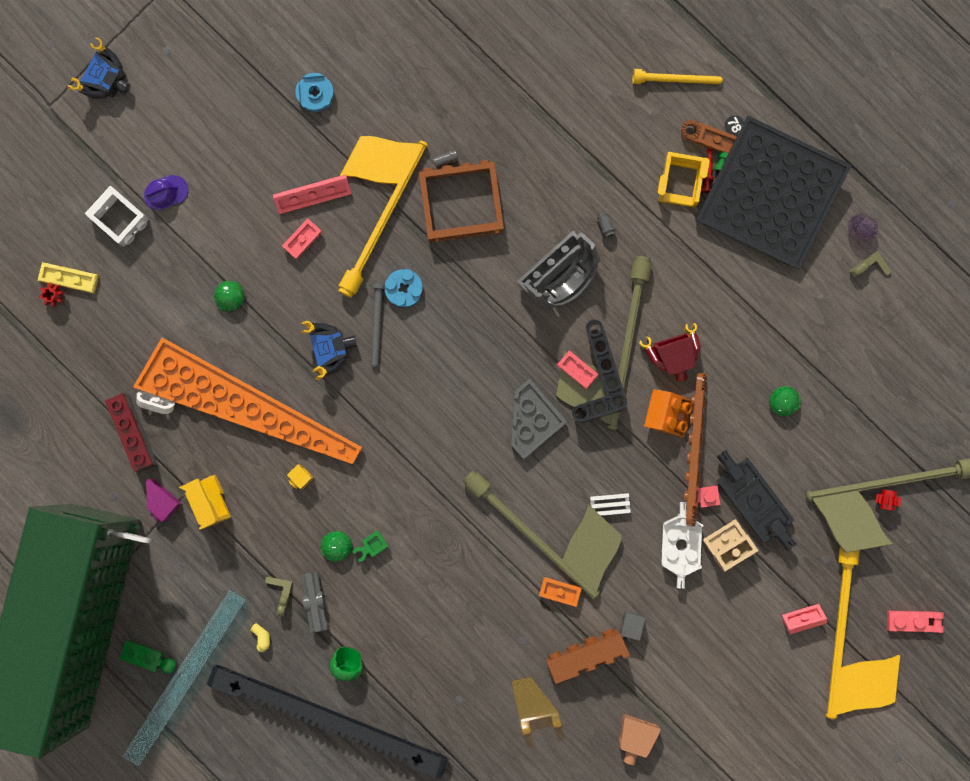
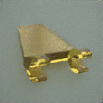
(532, 704)

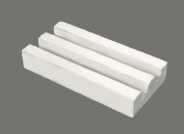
(626, 503)

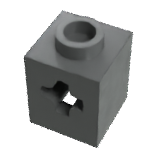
(632, 626)

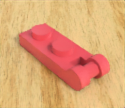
(914, 621)

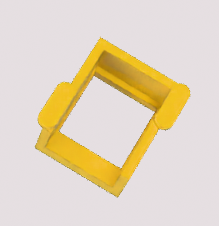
(686, 161)
(206, 501)

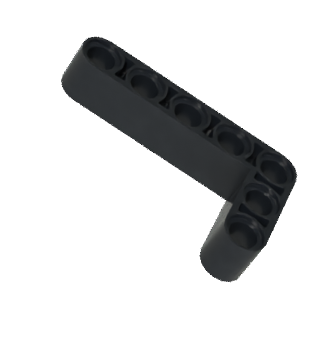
(606, 375)

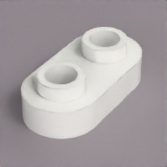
(154, 403)

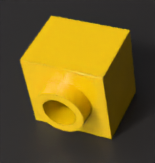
(299, 477)

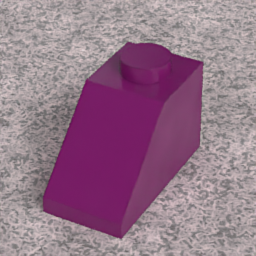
(160, 501)

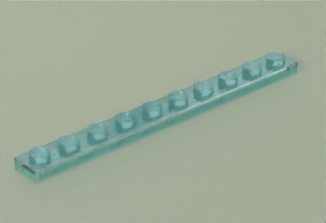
(184, 677)

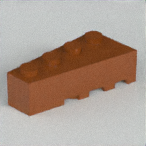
(587, 655)

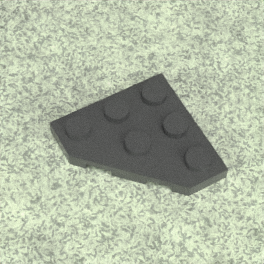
(533, 419)

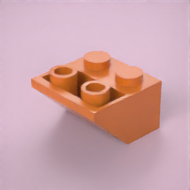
(668, 413)

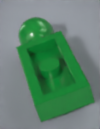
(146, 657)

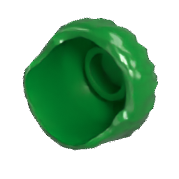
(346, 664)

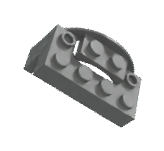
(572, 283)

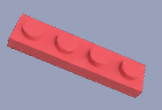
(312, 194)

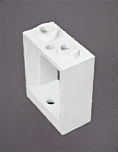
(101, 206)

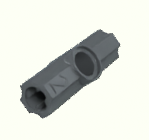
(314, 601)

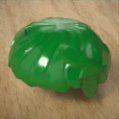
(229, 296)
(785, 401)
(336, 546)

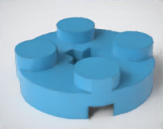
(322, 100)
(405, 277)

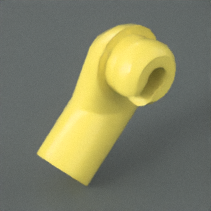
(263, 637)

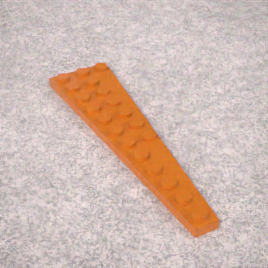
(200, 385)

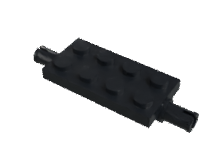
(755, 500)

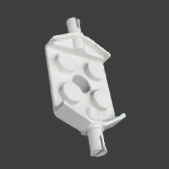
(681, 561)

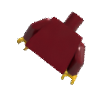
(676, 353)

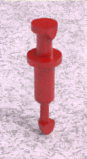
(709, 178)

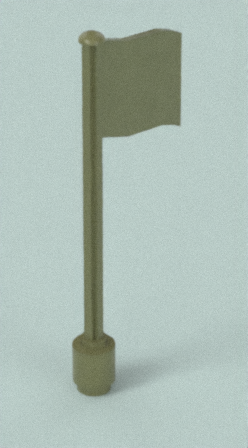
(572, 392)
(851, 516)
(588, 549)

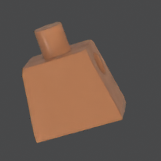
(637, 738)

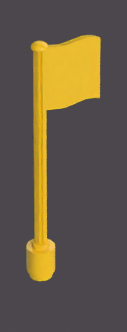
(379, 162)
(862, 683)

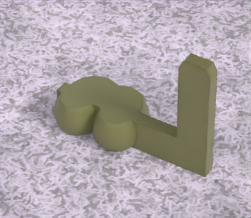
(864, 265)
(283, 603)

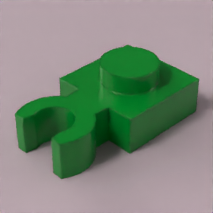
(372, 544)

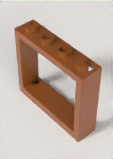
(467, 231)

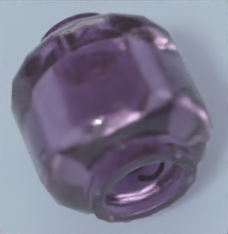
(862, 227)

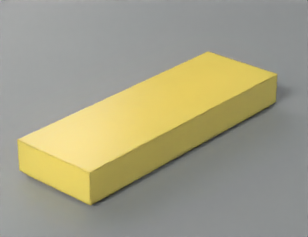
(68, 278)

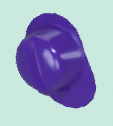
(165, 192)

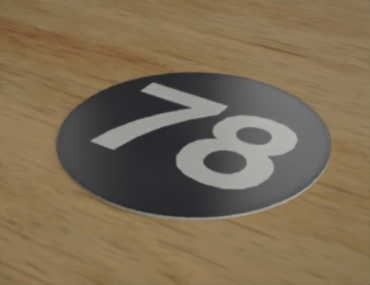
(733, 124)

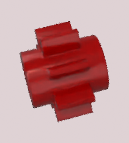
(45, 295)
(888, 500)

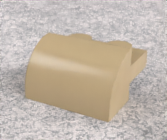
(730, 545)

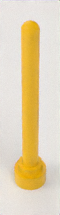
(641, 76)

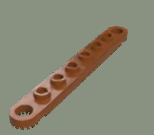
(708, 136)
(694, 456)

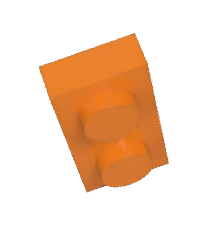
(560, 591)

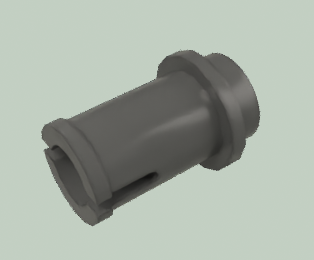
(446, 159)
(606, 226)

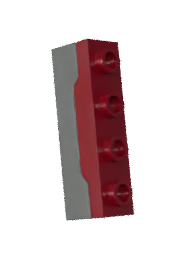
(131, 432)

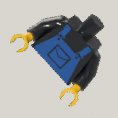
(102, 76)
(329, 347)

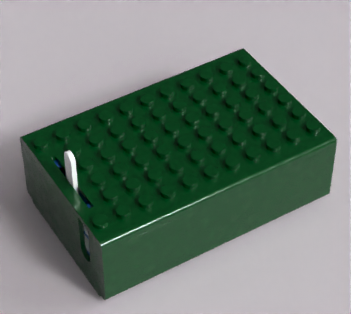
(60, 622)

